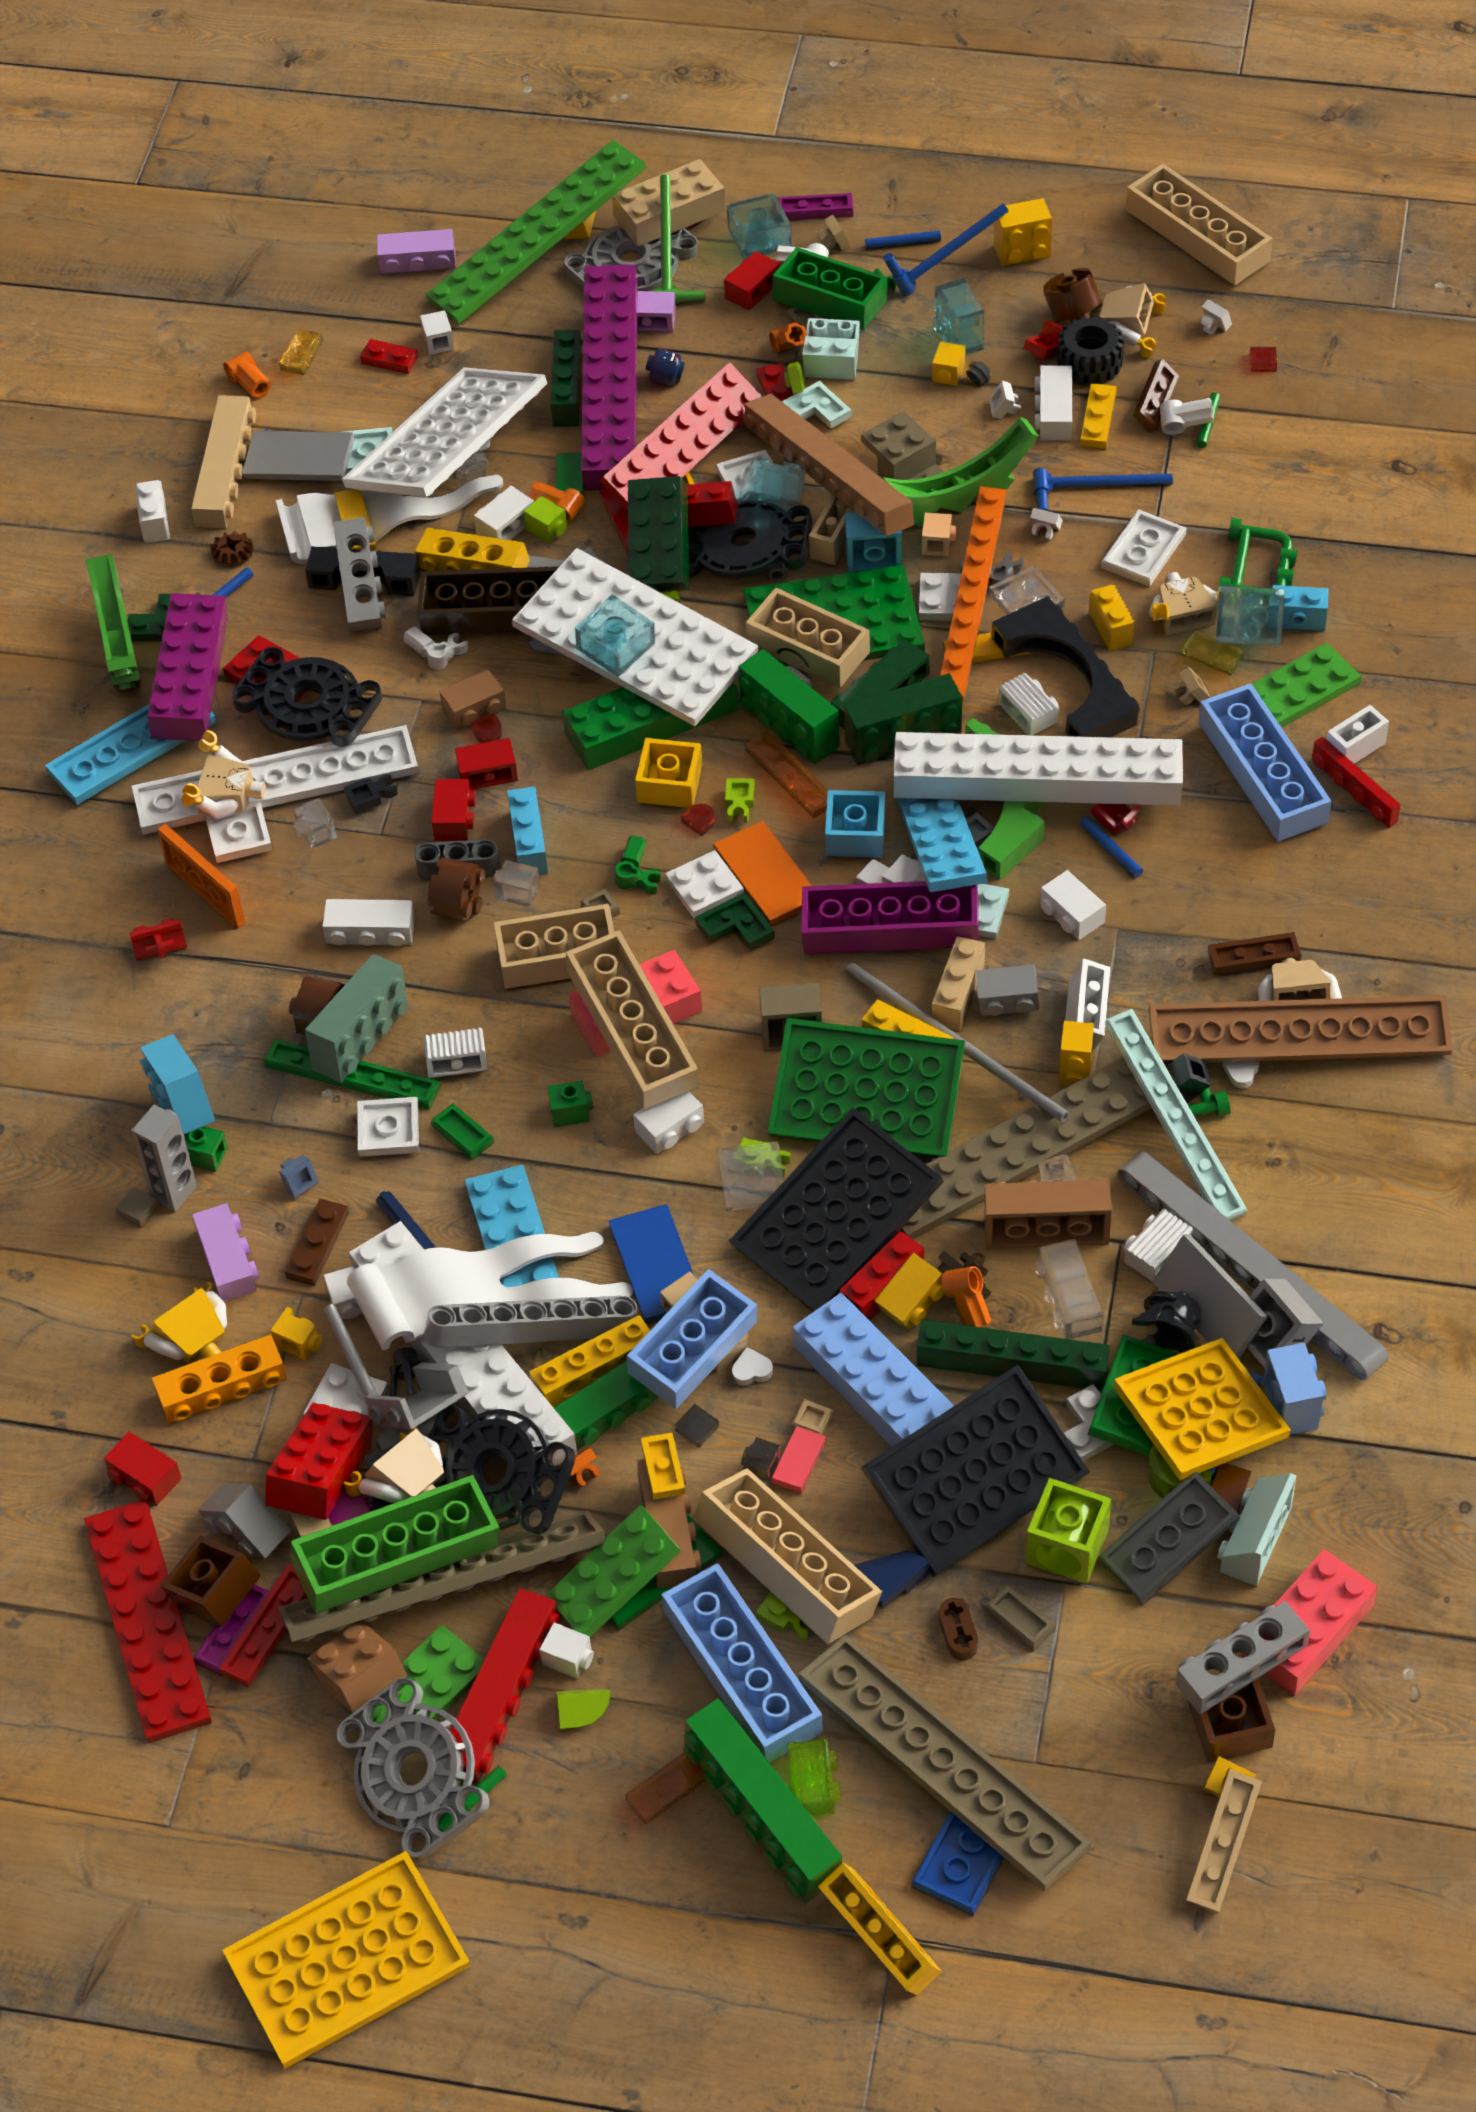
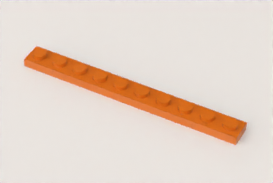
(973, 586)

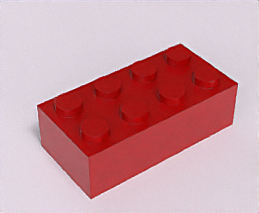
(318, 1460)

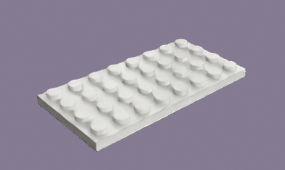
(444, 432)
(683, 669)

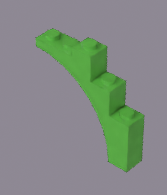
(960, 485)
(113, 622)
(1016, 831)

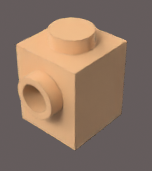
(937, 534)

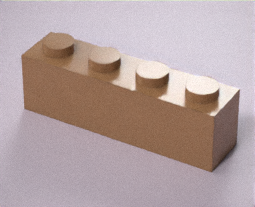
(672, 1517)

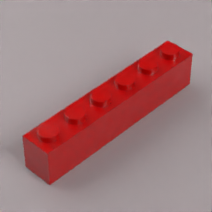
(504, 1676)

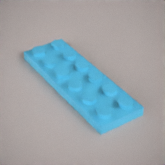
(109, 756)
(942, 843)
(506, 1212)

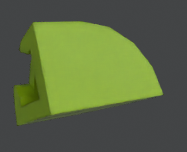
(581, 1707)

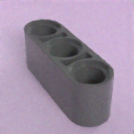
(478, 852)

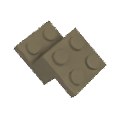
(902, 449)

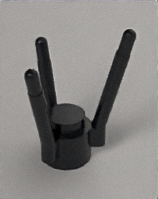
(403, 1360)

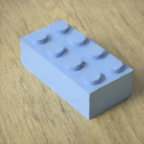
(692, 1338)

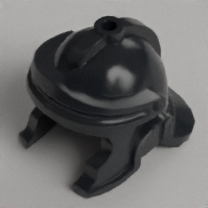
(1174, 1316)

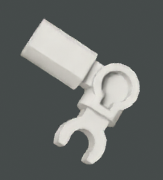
(437, 653)

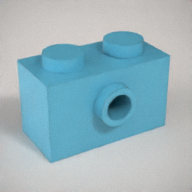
(1304, 607)

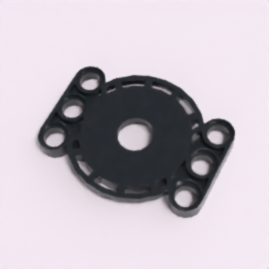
(770, 545)
(306, 721)
(519, 1491)

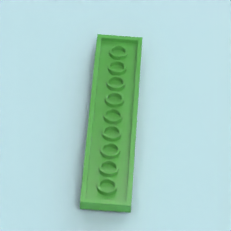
(535, 231)

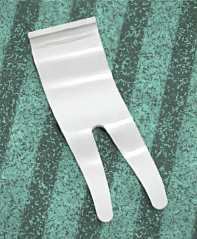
(312, 517)
(401, 1295)

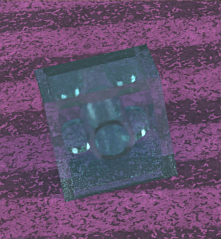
(759, 225)
(959, 315)
(772, 483)
(1250, 615)
(615, 635)

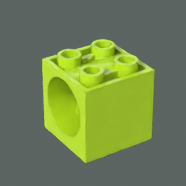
(1068, 1530)

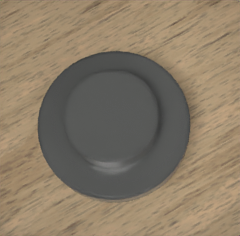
(978, 373)

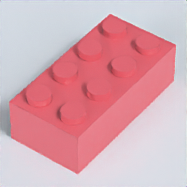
(672, 986)
(1330, 1603)

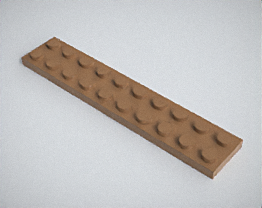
(1302, 1029)

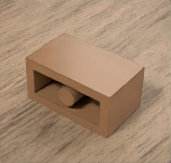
(472, 699)

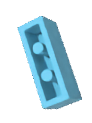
(527, 828)

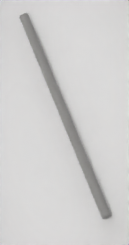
(970, 1051)

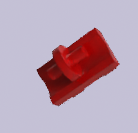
(158, 939)

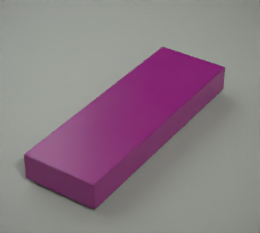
(817, 206)
(222, 1639)

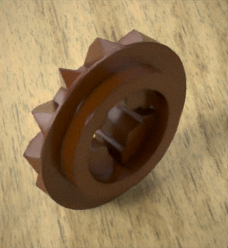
(225, 556)

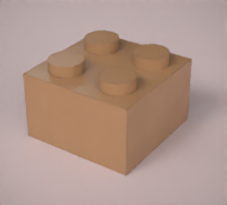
(356, 1665)

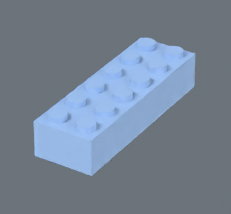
(1264, 762)
(868, 1370)
(741, 1662)

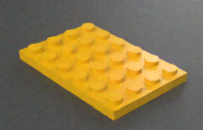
(345, 1959)

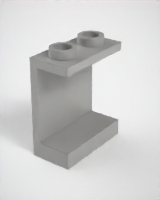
(439, 1388)

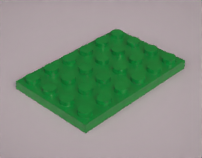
(871, 598)
(890, 1077)

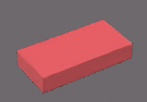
(799, 1459)

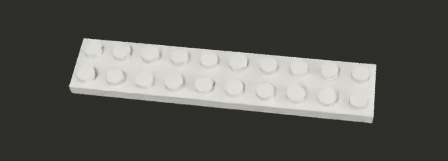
(288, 776)

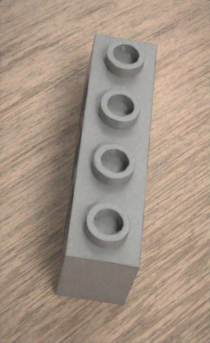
(359, 615)
(164, 1157)
(1207, 1690)

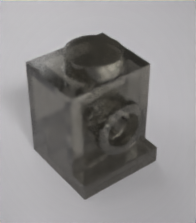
(762, 1459)

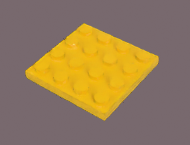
(1201, 1408)

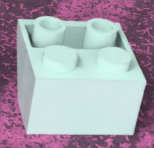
(831, 349)

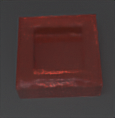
(1263, 359)

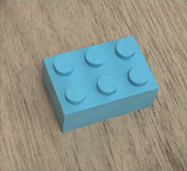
(176, 1083)

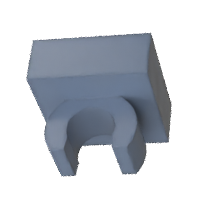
(298, 1175)

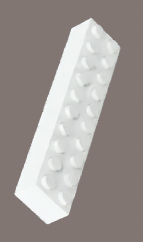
(1038, 768)
(487, 1370)

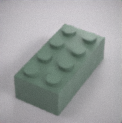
(356, 1018)

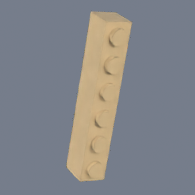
(223, 462)

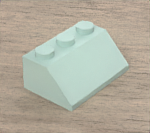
(1258, 1528)

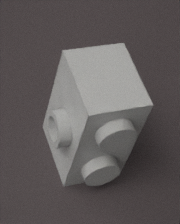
(1007, 990)

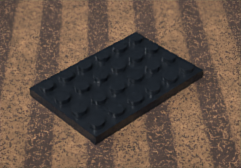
(836, 1210)
(974, 1469)

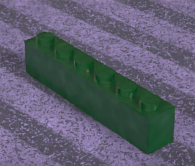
(997, 1351)

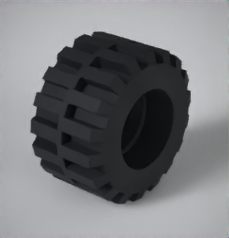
(1091, 349)

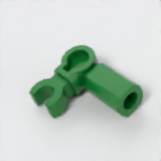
(627, 871)

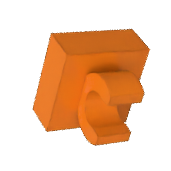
(582, 1463)

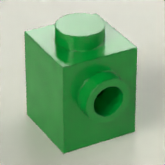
(569, 1103)
(206, 1147)

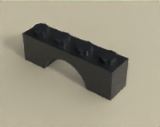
(396, 570)

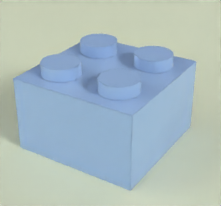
(1294, 1387)

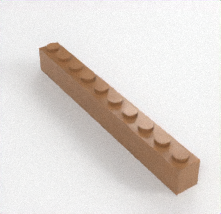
(829, 464)

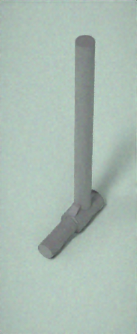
(389, 1436)

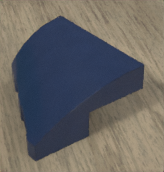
(895, 1573)

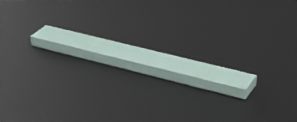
(1174, 1115)

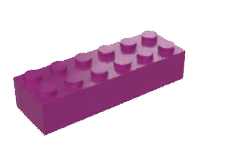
(188, 667)
(886, 917)

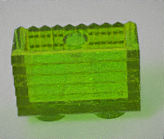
(811, 1775)

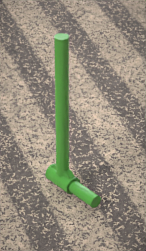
(666, 268)

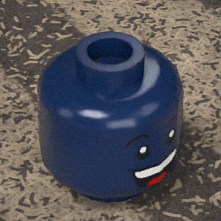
(665, 367)

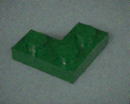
(149, 626)
(739, 916)

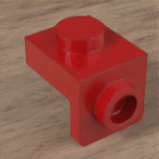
(1046, 343)
(1115, 816)

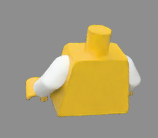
(188, 1327)

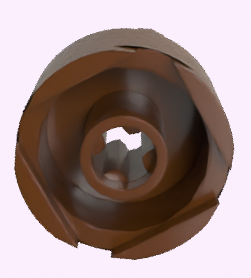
(1072, 295)
(456, 889)
(311, 1000)

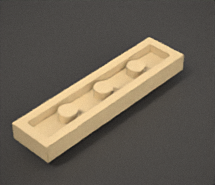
(1223, 1841)

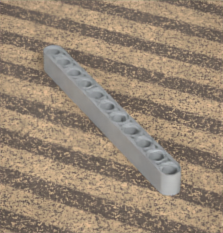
(1250, 1261)

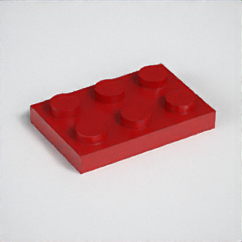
(242, 661)

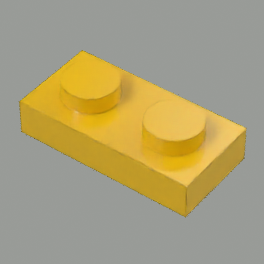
(662, 1466)

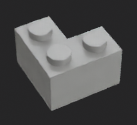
(243, 1513)

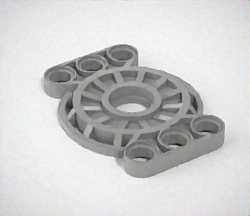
(614, 242)
(379, 1761)

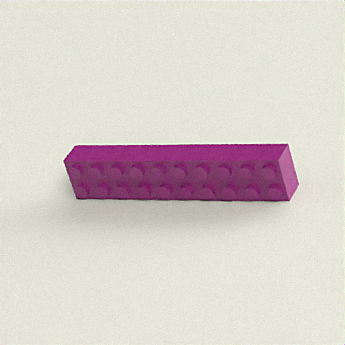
(608, 369)

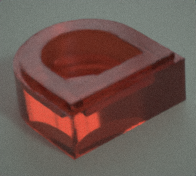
(487, 728)
(699, 818)

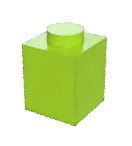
(545, 519)

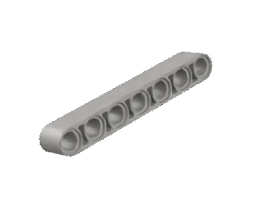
(525, 1320)

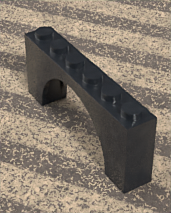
(1046, 630)

